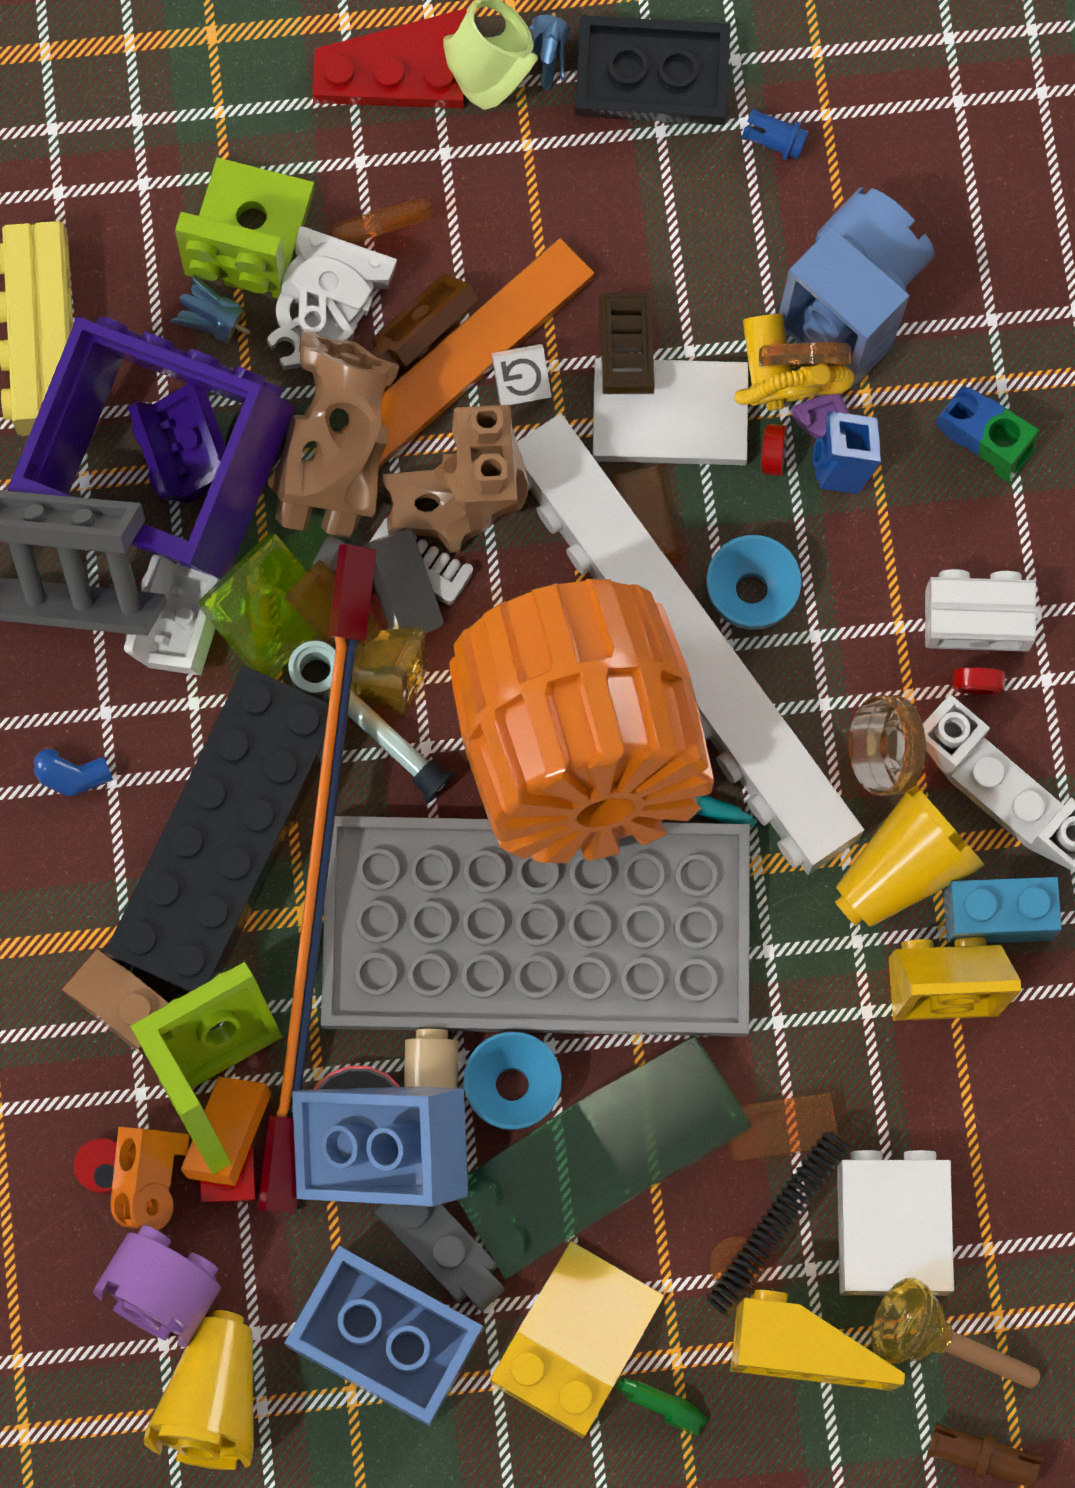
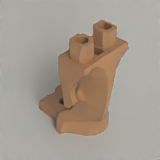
(345, 463)
(470, 486)

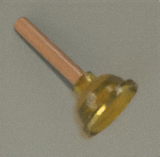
(914, 1325)

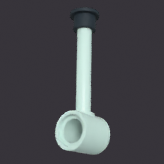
(428, 775)

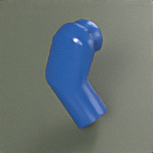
(67, 777)

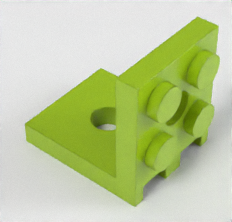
(244, 258)
(188, 1053)

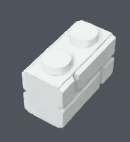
(980, 612)

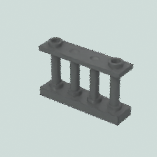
(72, 526)

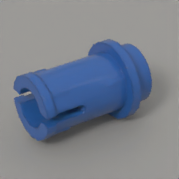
(779, 135)

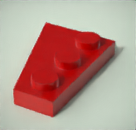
(391, 67)

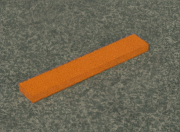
(466, 353)

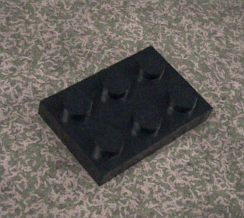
(652, 70)

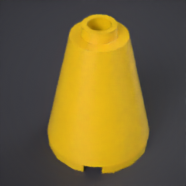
(905, 862)
(209, 1398)

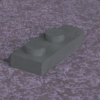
(444, 1251)

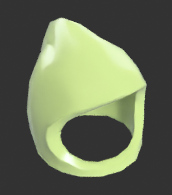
(490, 66)

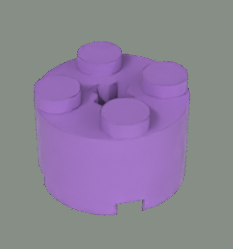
(159, 1286)

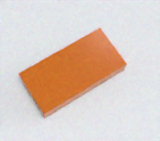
(235, 1116)

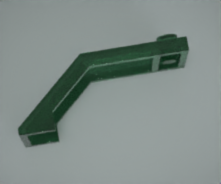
(601, 1155)

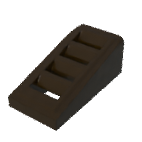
(626, 315)

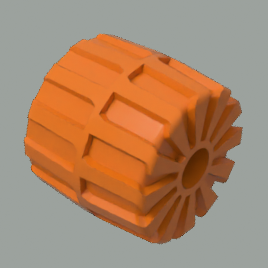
(579, 720)

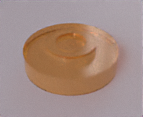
(887, 745)

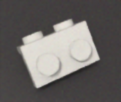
(182, 630)

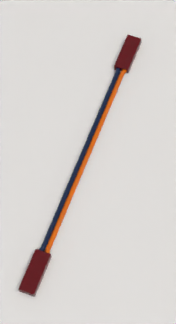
(349, 623)

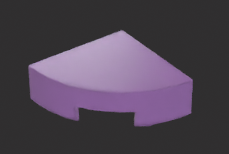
(812, 413)

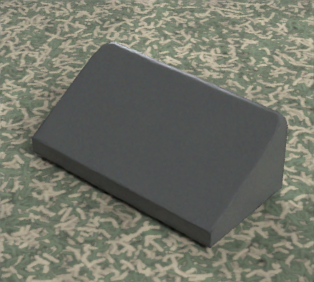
(404, 583)

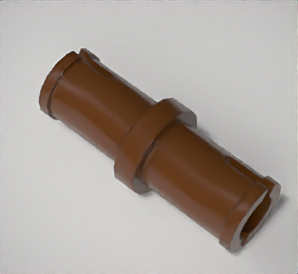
(984, 1456)

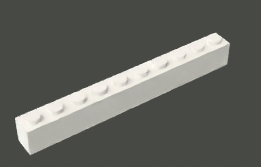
(732, 706)

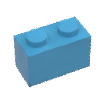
(1003, 910)

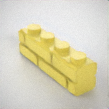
(36, 314)

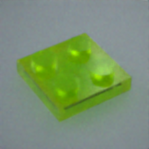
(252, 607)

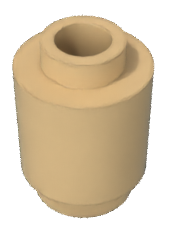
(431, 1060)

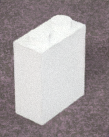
(894, 1222)

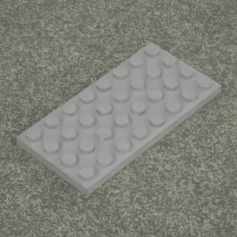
(461, 936)

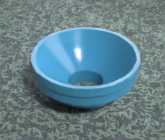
(757, 558)
(519, 1053)

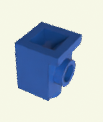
(846, 452)

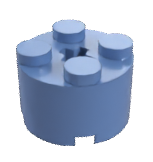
(883, 232)

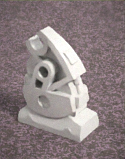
(331, 286)

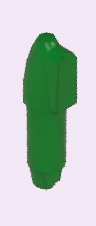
(676, 1410)

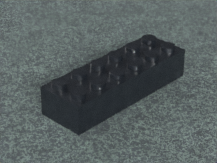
(223, 834)

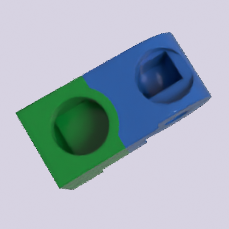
(989, 431)

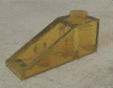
(391, 667)

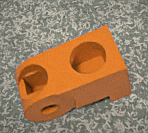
(144, 1176)

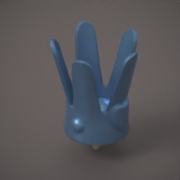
(549, 36)
(210, 312)

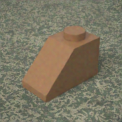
(113, 996)

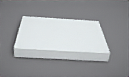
(683, 422)

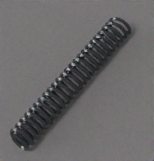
(746, 1253)

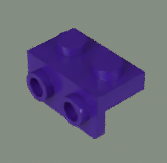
(179, 443)

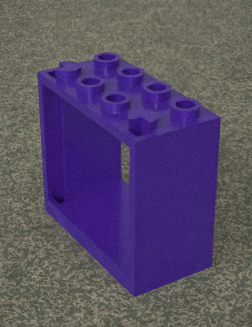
(77, 400)

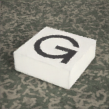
(521, 375)

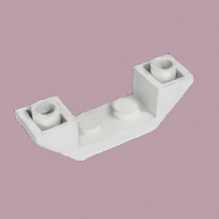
(998, 785)

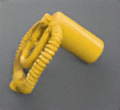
(780, 385)

